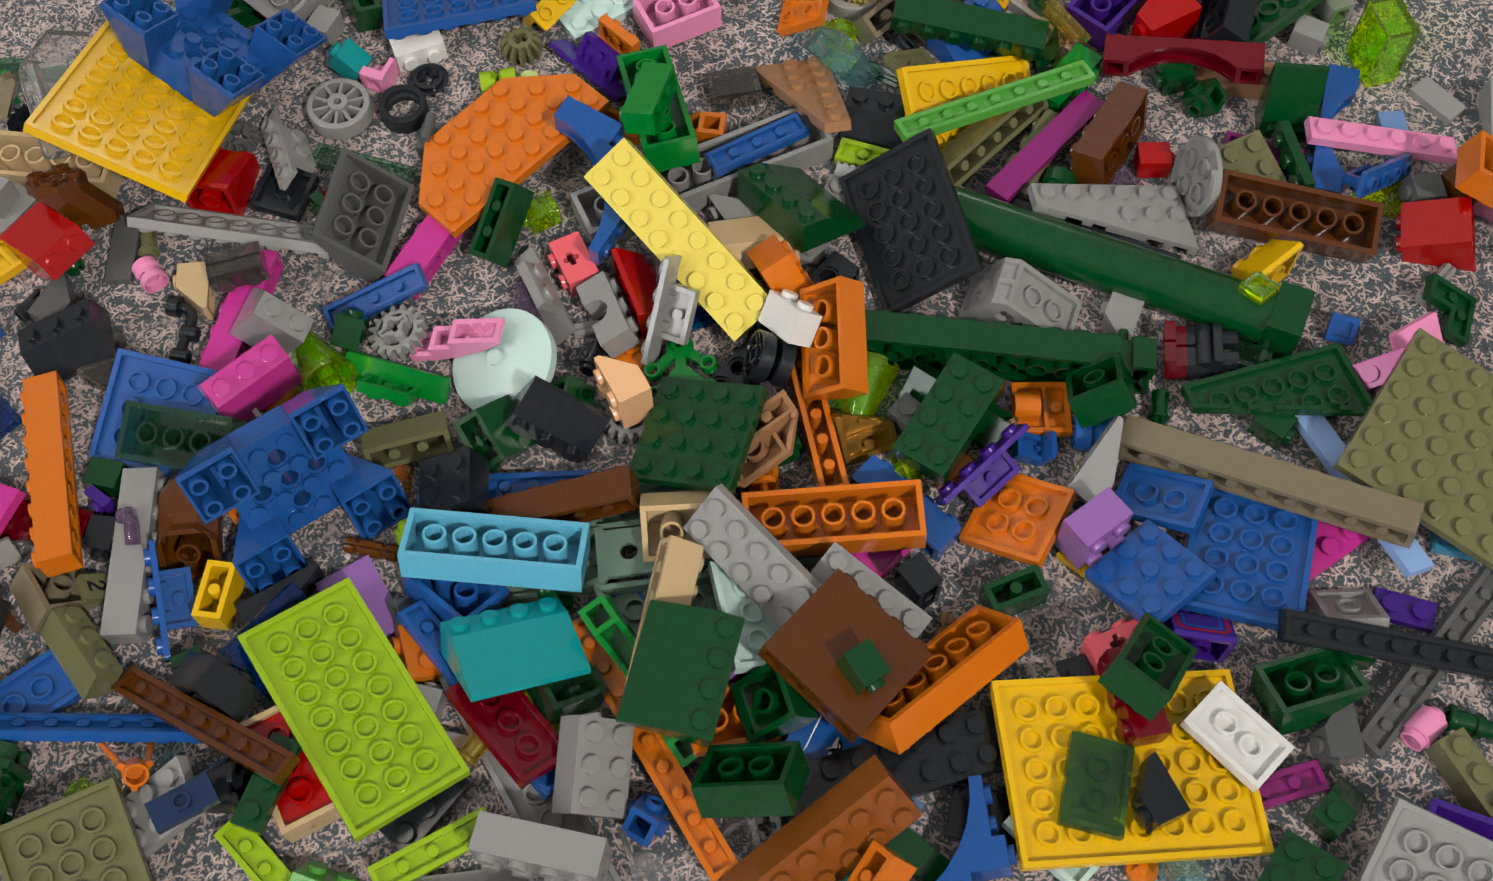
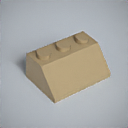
(744, 234)
(666, 515)

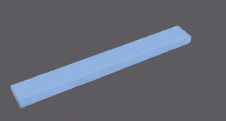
(1327, 448)

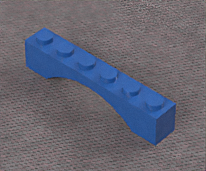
(1337, 95)

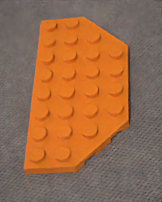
(499, 136)

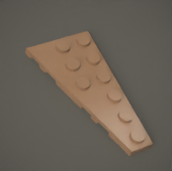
(809, 88)

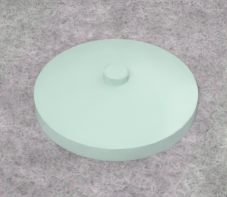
(506, 369)

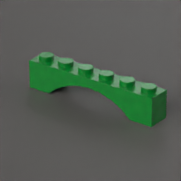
(618, 640)

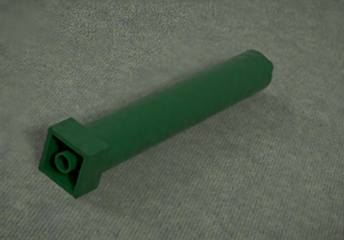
(1136, 272)

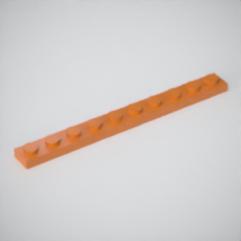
(663, 769)

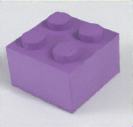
(1094, 529)

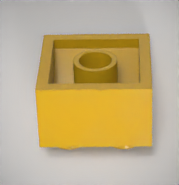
(1272, 260)

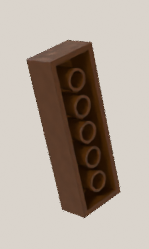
(1282, 210)

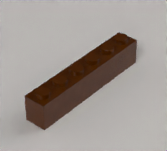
(575, 499)

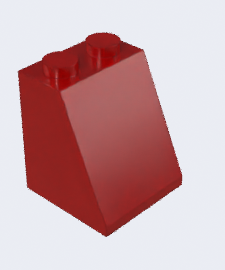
(1167, 18)
(226, 183)
(1438, 232)
(46, 241)

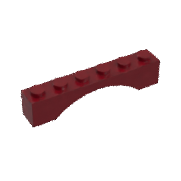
(1234, 60)

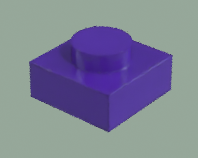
(100, 502)

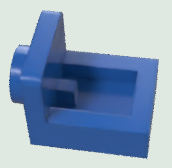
(1035, 448)

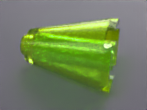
(323, 365)
(880, 379)

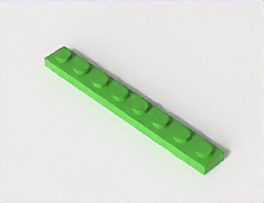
(997, 100)

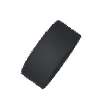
(401, 93)

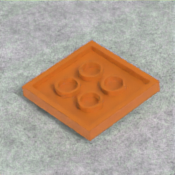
(1020, 520)

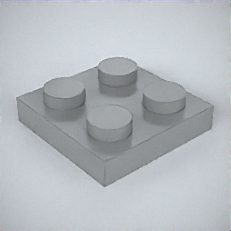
(1349, 605)

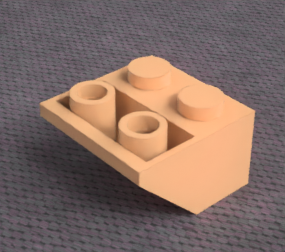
(625, 390)

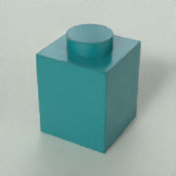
(347, 58)

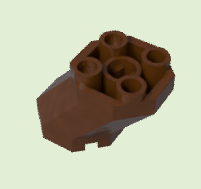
(73, 196)
(183, 535)

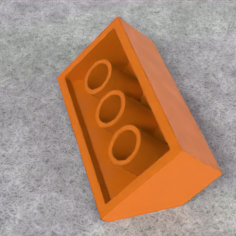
(838, 354)

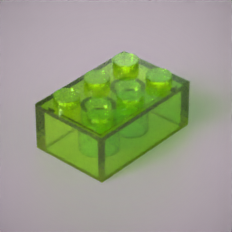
(1382, 41)

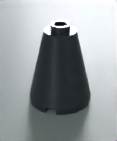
(229, 781)

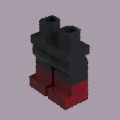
(1198, 351)

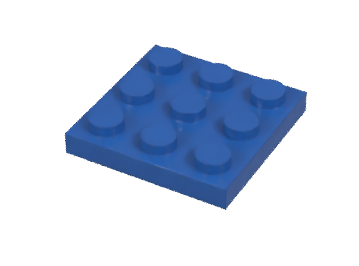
(1150, 573)

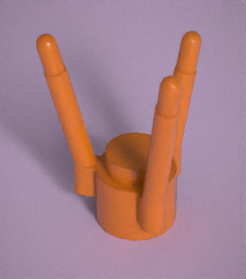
(133, 770)

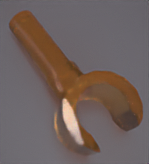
(405, 474)

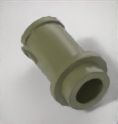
(149, 245)

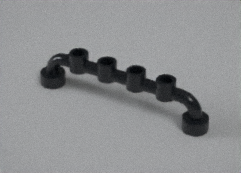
(188, 332)

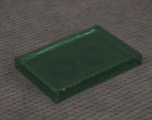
(1096, 786)

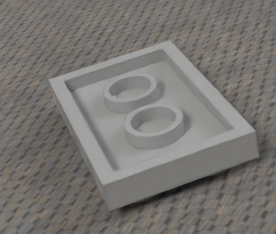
(168, 777)

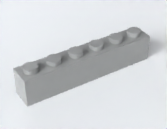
(127, 597)

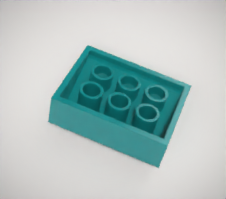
(513, 648)

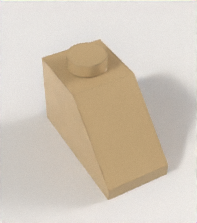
(195, 287)

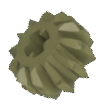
(521, 46)

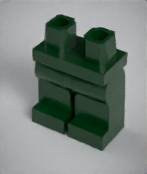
(12, 779)

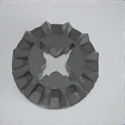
(248, 143)

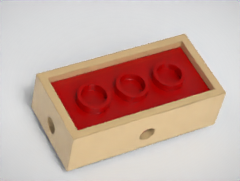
(304, 802)

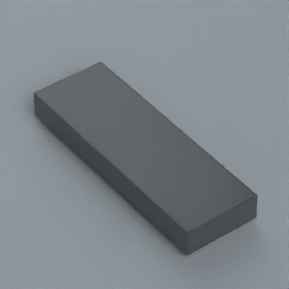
(122, 253)

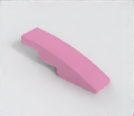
(460, 339)

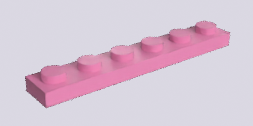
(1380, 140)

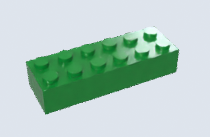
(676, 139)

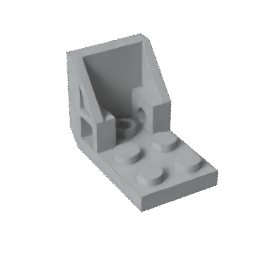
(1016, 294)

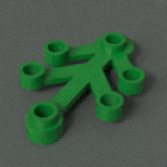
(680, 356)

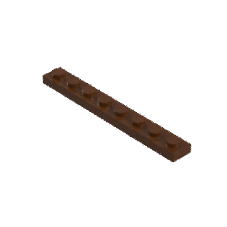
(206, 725)

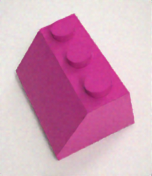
(251, 380)

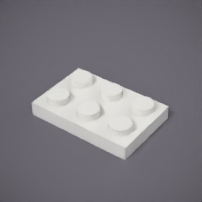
(1237, 736)

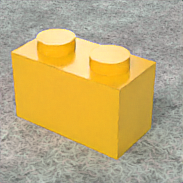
(218, 596)

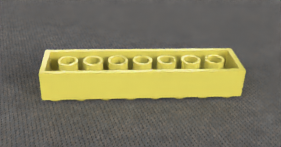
(673, 227)

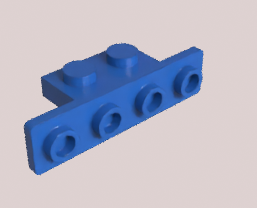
(1372, 178)
(173, 598)

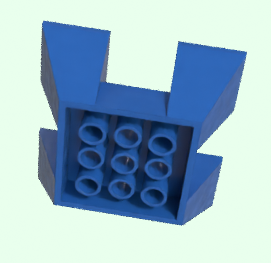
(206, 50)
(288, 474)

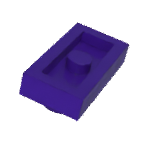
(1407, 610)

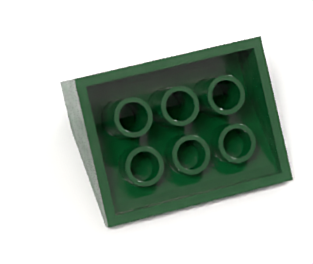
(795, 205)
(680, 671)

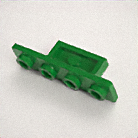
(397, 382)

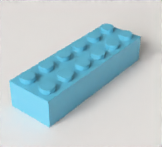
(494, 549)

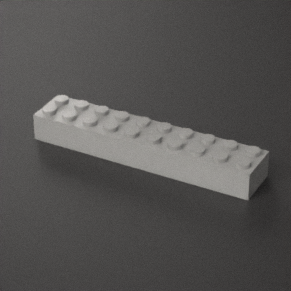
(698, 181)

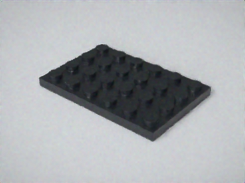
(914, 223)

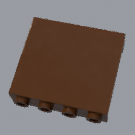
(826, 628)

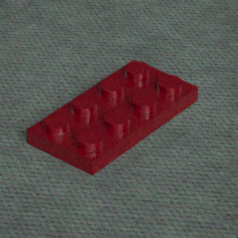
(511, 731)

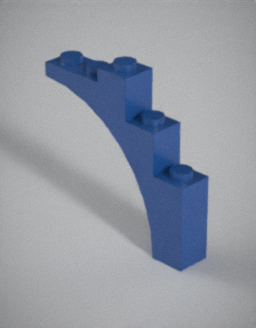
(596, 137)
(980, 853)

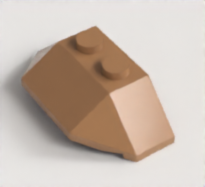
(772, 439)

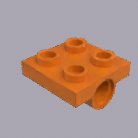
(801, 15)
(1042, 407)

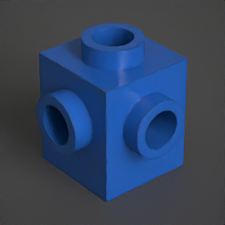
(646, 819)

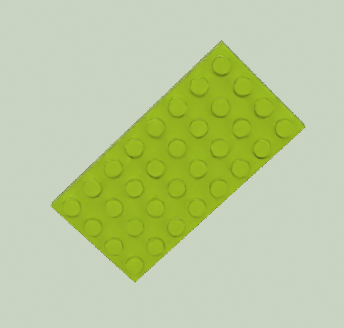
(353, 708)

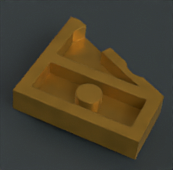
(863, 436)

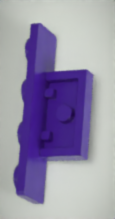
(594, 60)
(988, 474)

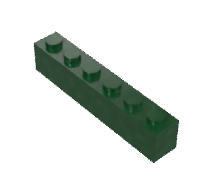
(971, 27)

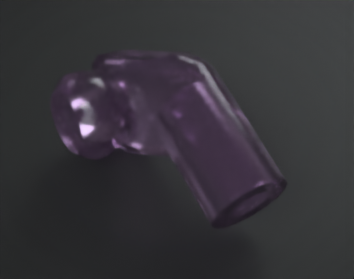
(131, 525)

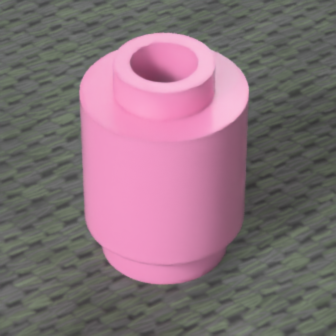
(1423, 728)

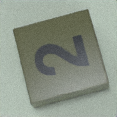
(92, 587)

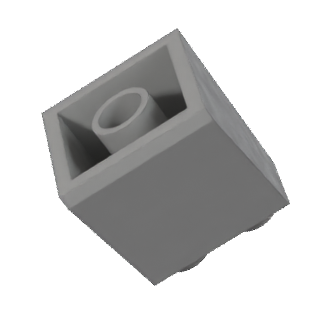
(268, 315)

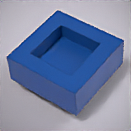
(1342, 328)

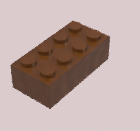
(1110, 135)

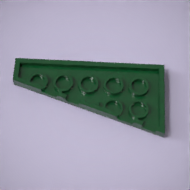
(1298, 384)

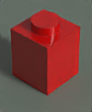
(1153, 159)

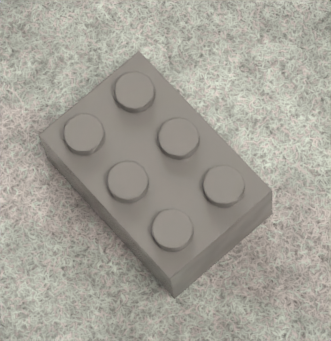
(592, 767)

